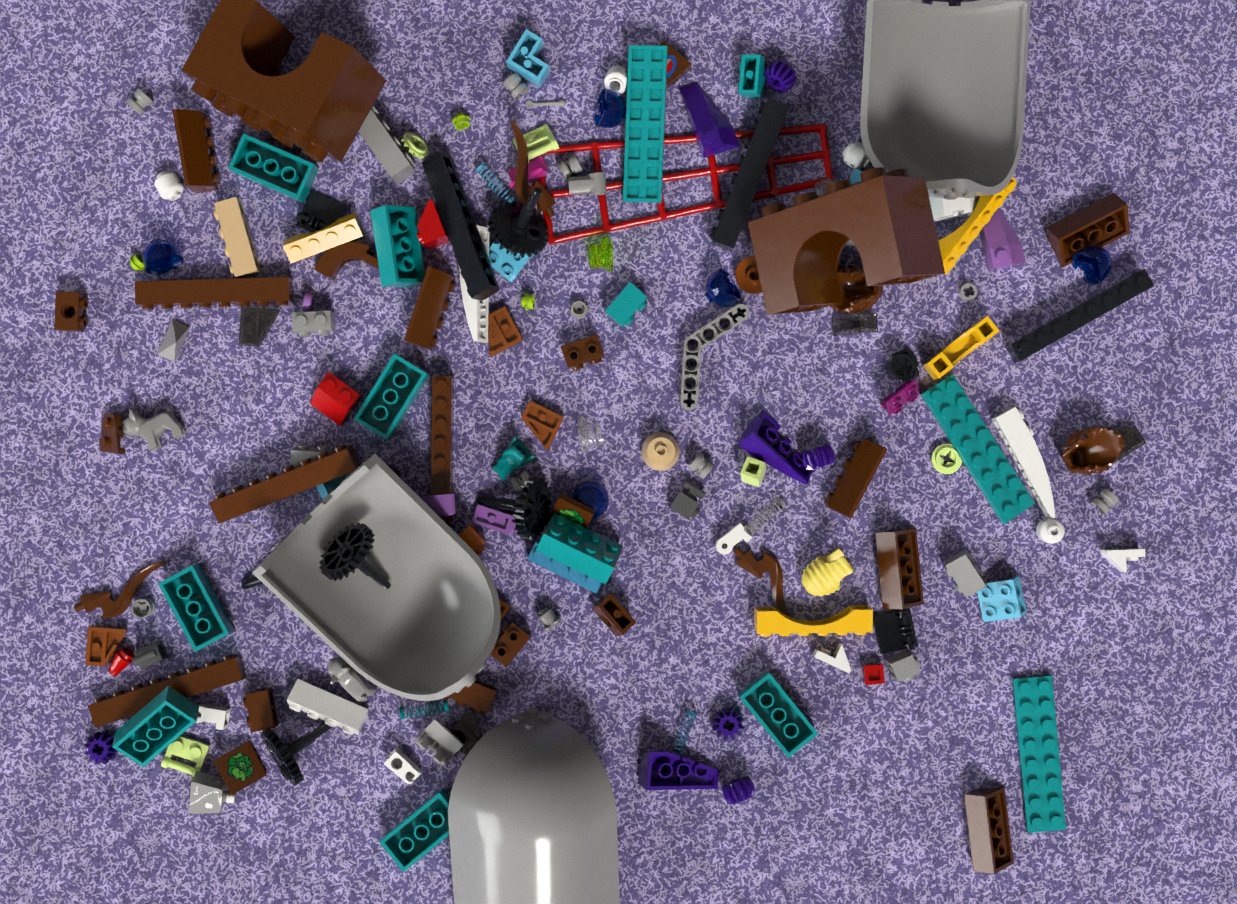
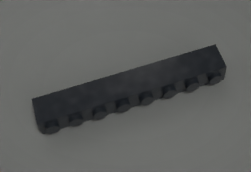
(750, 173)
(460, 226)
(1079, 316)

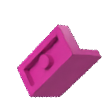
(536, 169)

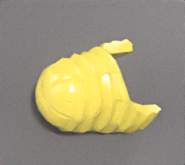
(825, 573)

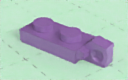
(494, 519)

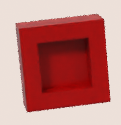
(873, 674)

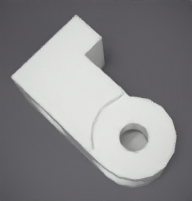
(725, 543)
(214, 714)
(402, 766)

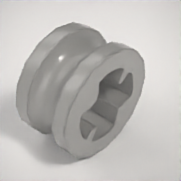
(966, 286)

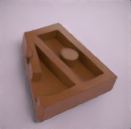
(502, 331)
(542, 423)
(102, 644)

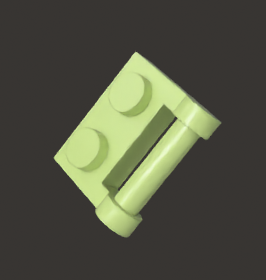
(537, 138)
(187, 749)

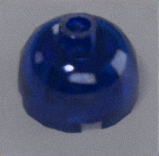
(610, 109)
(161, 256)
(1094, 262)
(721, 290)
(592, 495)

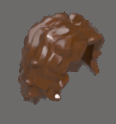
(855, 292)
(1092, 449)

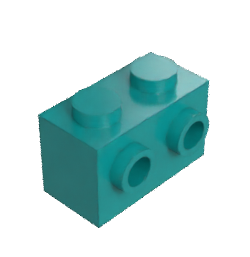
(751, 76)
(626, 305)

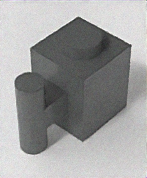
(685, 504)
(149, 655)

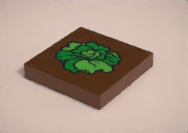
(573, 510)
(239, 768)

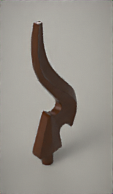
(522, 187)
(757, 568)
(104, 599)

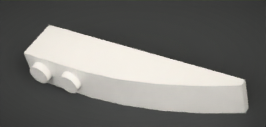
(477, 310)
(1026, 456)

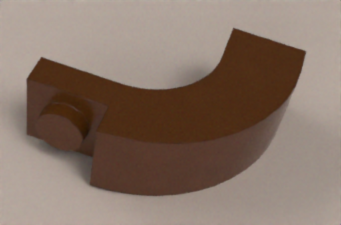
(338, 256)

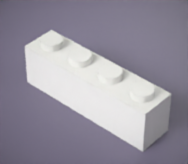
(327, 706)

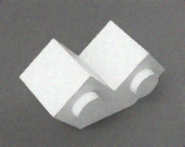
(946, 209)

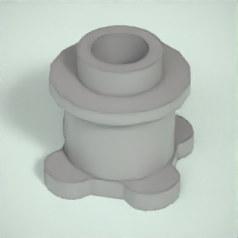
(548, 618)

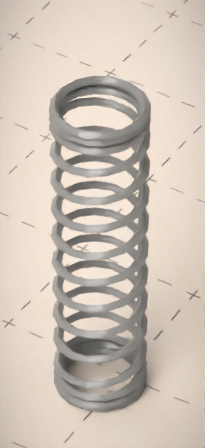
(751, 527)

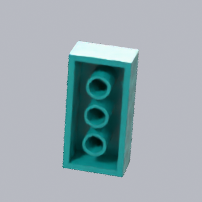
(273, 168)
(397, 246)
(391, 397)
(579, 548)
(196, 607)
(777, 714)
(155, 726)
(418, 831)

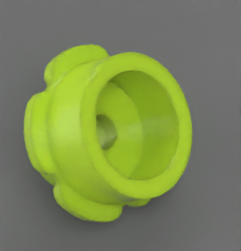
(459, 119)
(136, 262)
(528, 301)

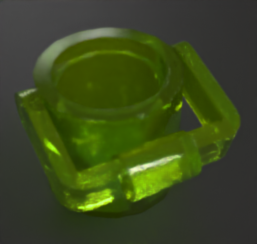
(602, 254)

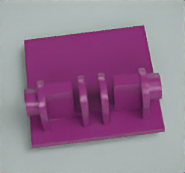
(907, 393)

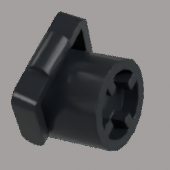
(902, 366)

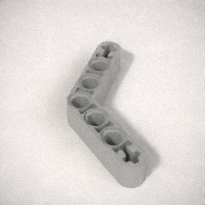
(702, 342)

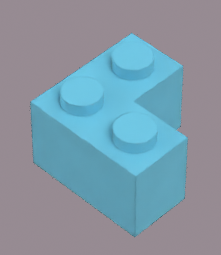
(525, 61)

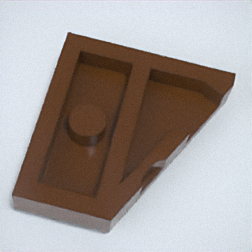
(111, 433)

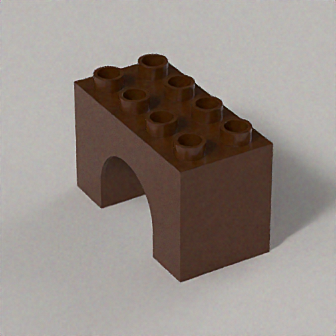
(312, 106)
(883, 217)

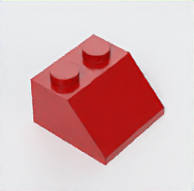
(430, 227)
(335, 398)

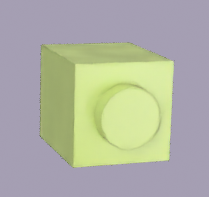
(753, 471)

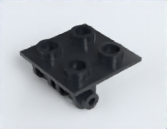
(319, 212)
(895, 631)

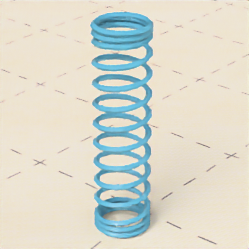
(485, 166)

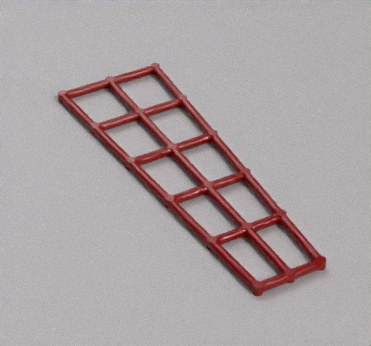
(713, 171)

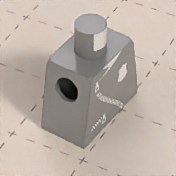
(208, 794)

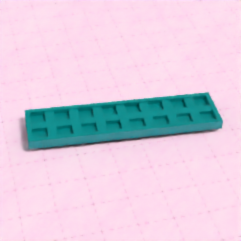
(645, 124)
(977, 449)
(1039, 753)

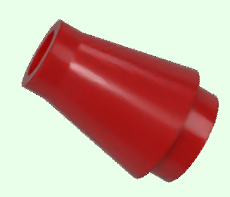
(121, 660)

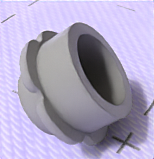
(579, 304)

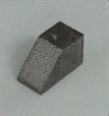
(855, 324)

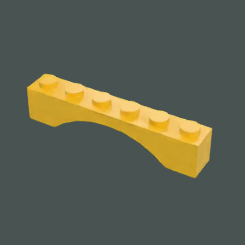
(957, 242)
(853, 619)

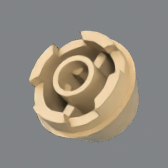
(660, 451)

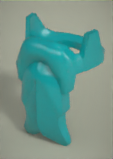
(512, 459)

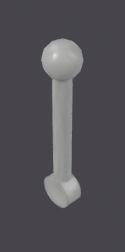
(530, 104)

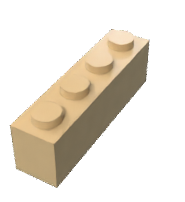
(237, 238)

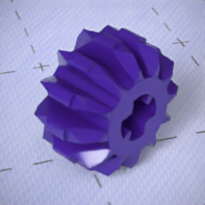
(780, 76)
(818, 457)
(732, 718)
(93, 748)
(738, 790)

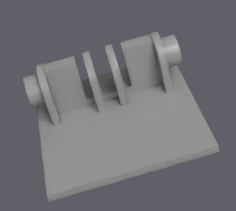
(440, 741)

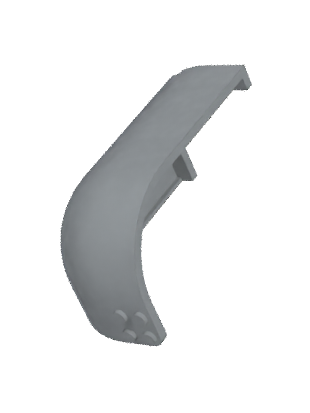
(946, 92)
(433, 621)
(533, 818)

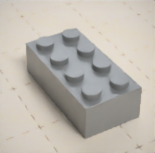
(385, 148)

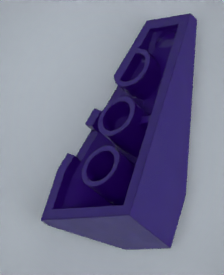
(709, 125)
(767, 445)
(674, 772)

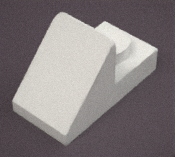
(1118, 557)
(838, 659)

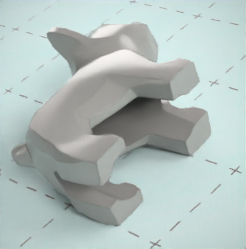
(153, 428)
(350, 679)

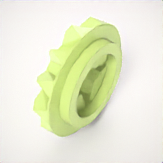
(415, 145)
(949, 467)

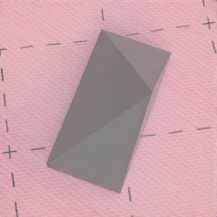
(173, 340)

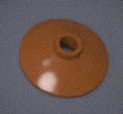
(742, 276)

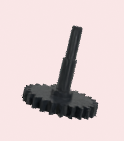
(519, 227)
(530, 507)
(348, 553)
(284, 754)

